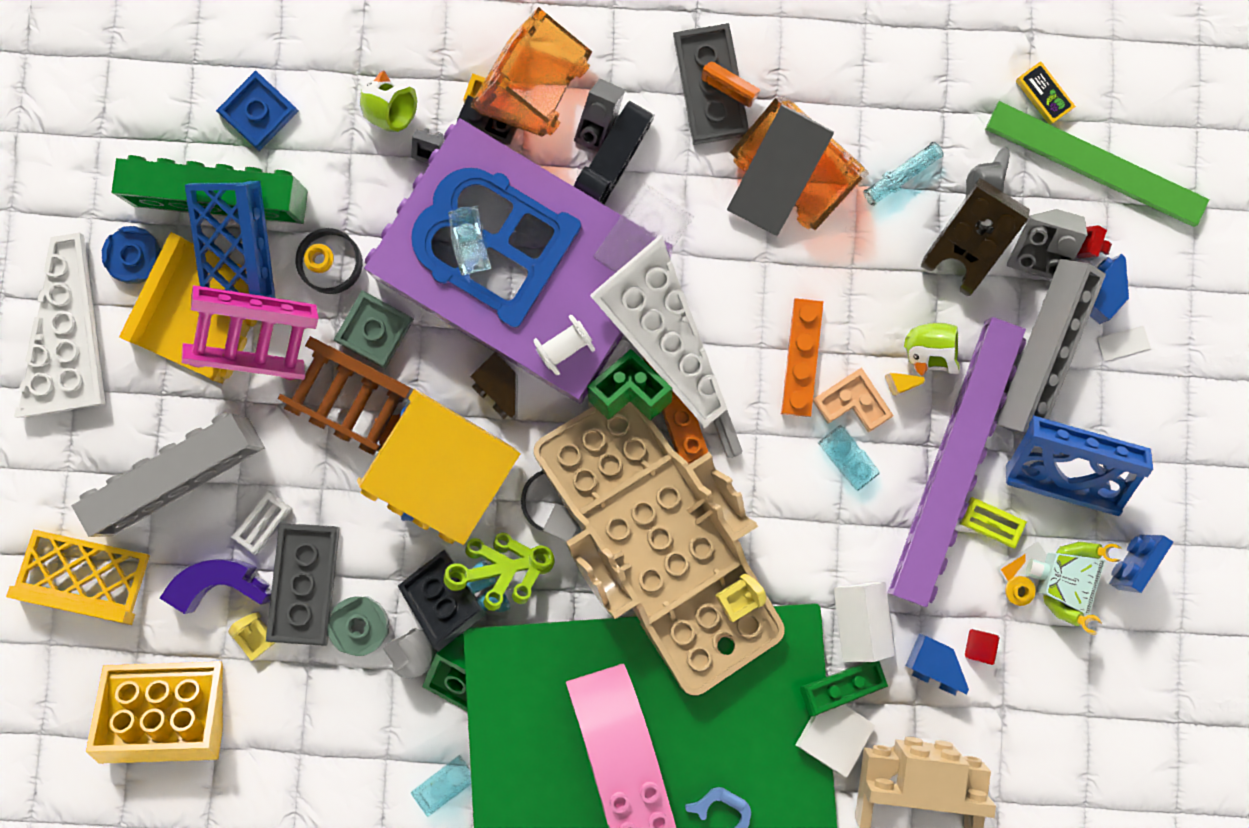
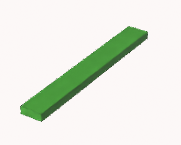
(1097, 164)

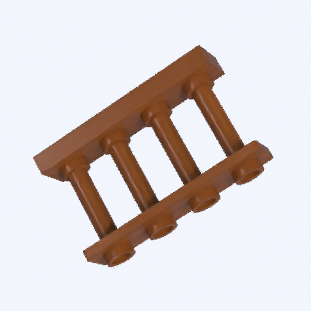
(371, 380)

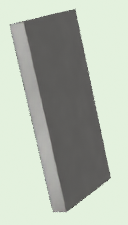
(709, 111)
(780, 170)
(302, 584)

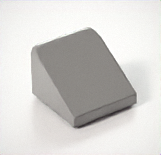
(561, 523)

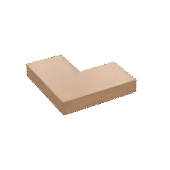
(854, 393)

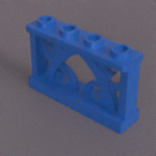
(1066, 443)

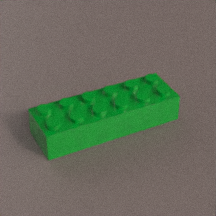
(163, 183)

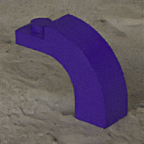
(194, 582)

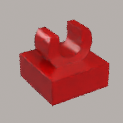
(1094, 243)

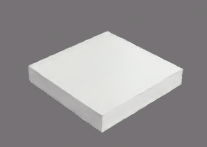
(836, 738)

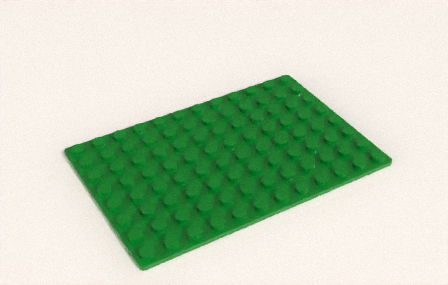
(735, 736)

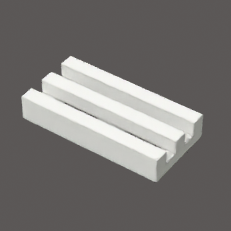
(277, 503)

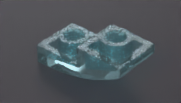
(849, 458)

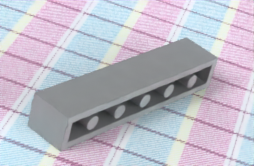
(1051, 345)

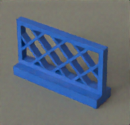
(253, 236)

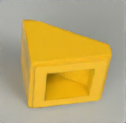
(900, 383)

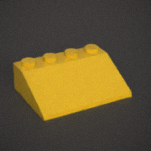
(158, 713)

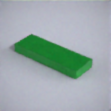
(843, 687)

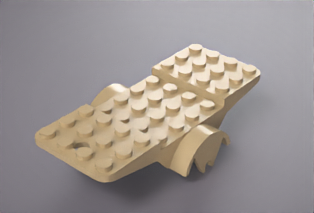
(658, 540)

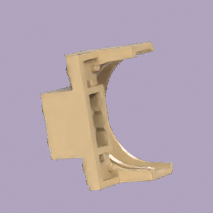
(927, 779)

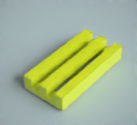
(965, 521)

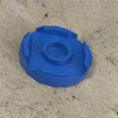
(130, 254)

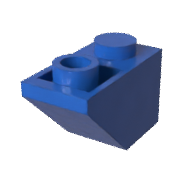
(1113, 291)
(938, 662)

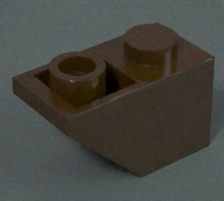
(499, 383)

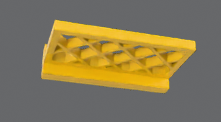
(76, 603)

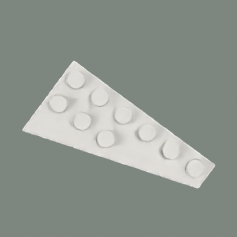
(657, 320)
(63, 341)

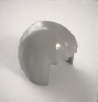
(410, 654)

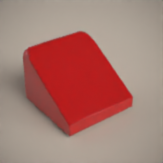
(982, 646)

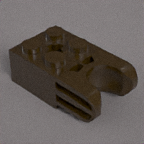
(974, 243)

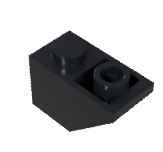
(498, 130)

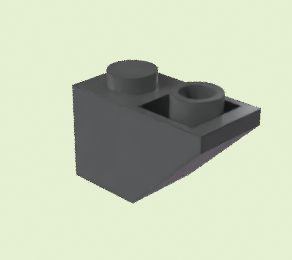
(599, 114)

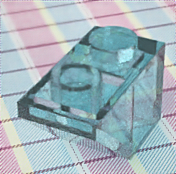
(469, 240)

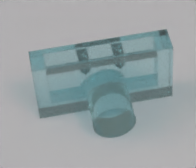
(442, 785)

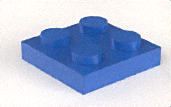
(1140, 563)

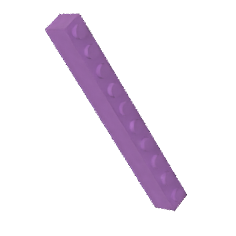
(957, 461)

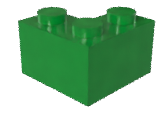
(629, 381)

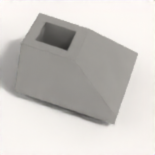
(1047, 240)

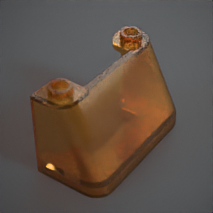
(532, 75)
(831, 180)

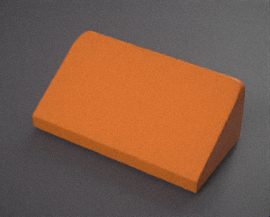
(730, 84)

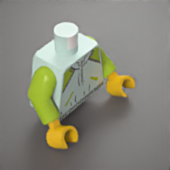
(1071, 580)

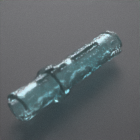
(894, 180)

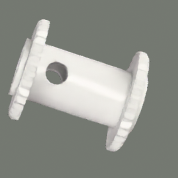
(564, 345)

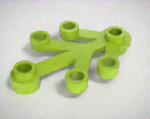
(503, 567)

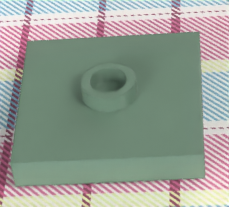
(373, 329)

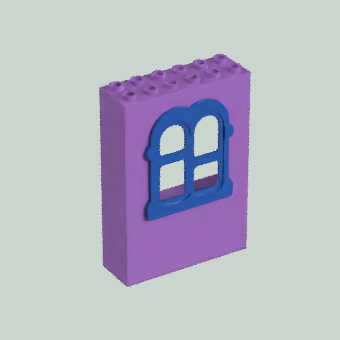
(556, 281)

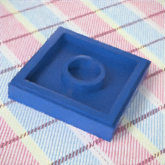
(257, 110)

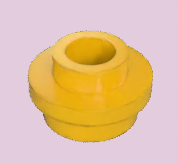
(315, 250)
(1012, 590)

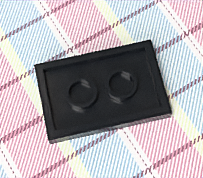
(439, 610)

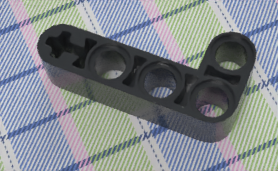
(615, 153)

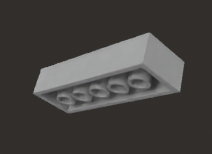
(167, 476)

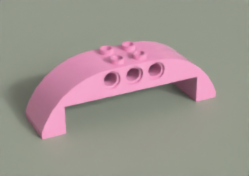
(620, 750)

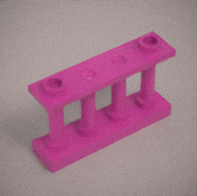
(254, 307)

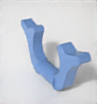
(725, 796)

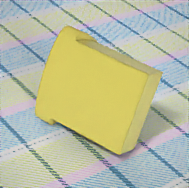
(741, 597)
(251, 635)

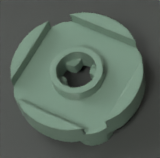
(342, 620)

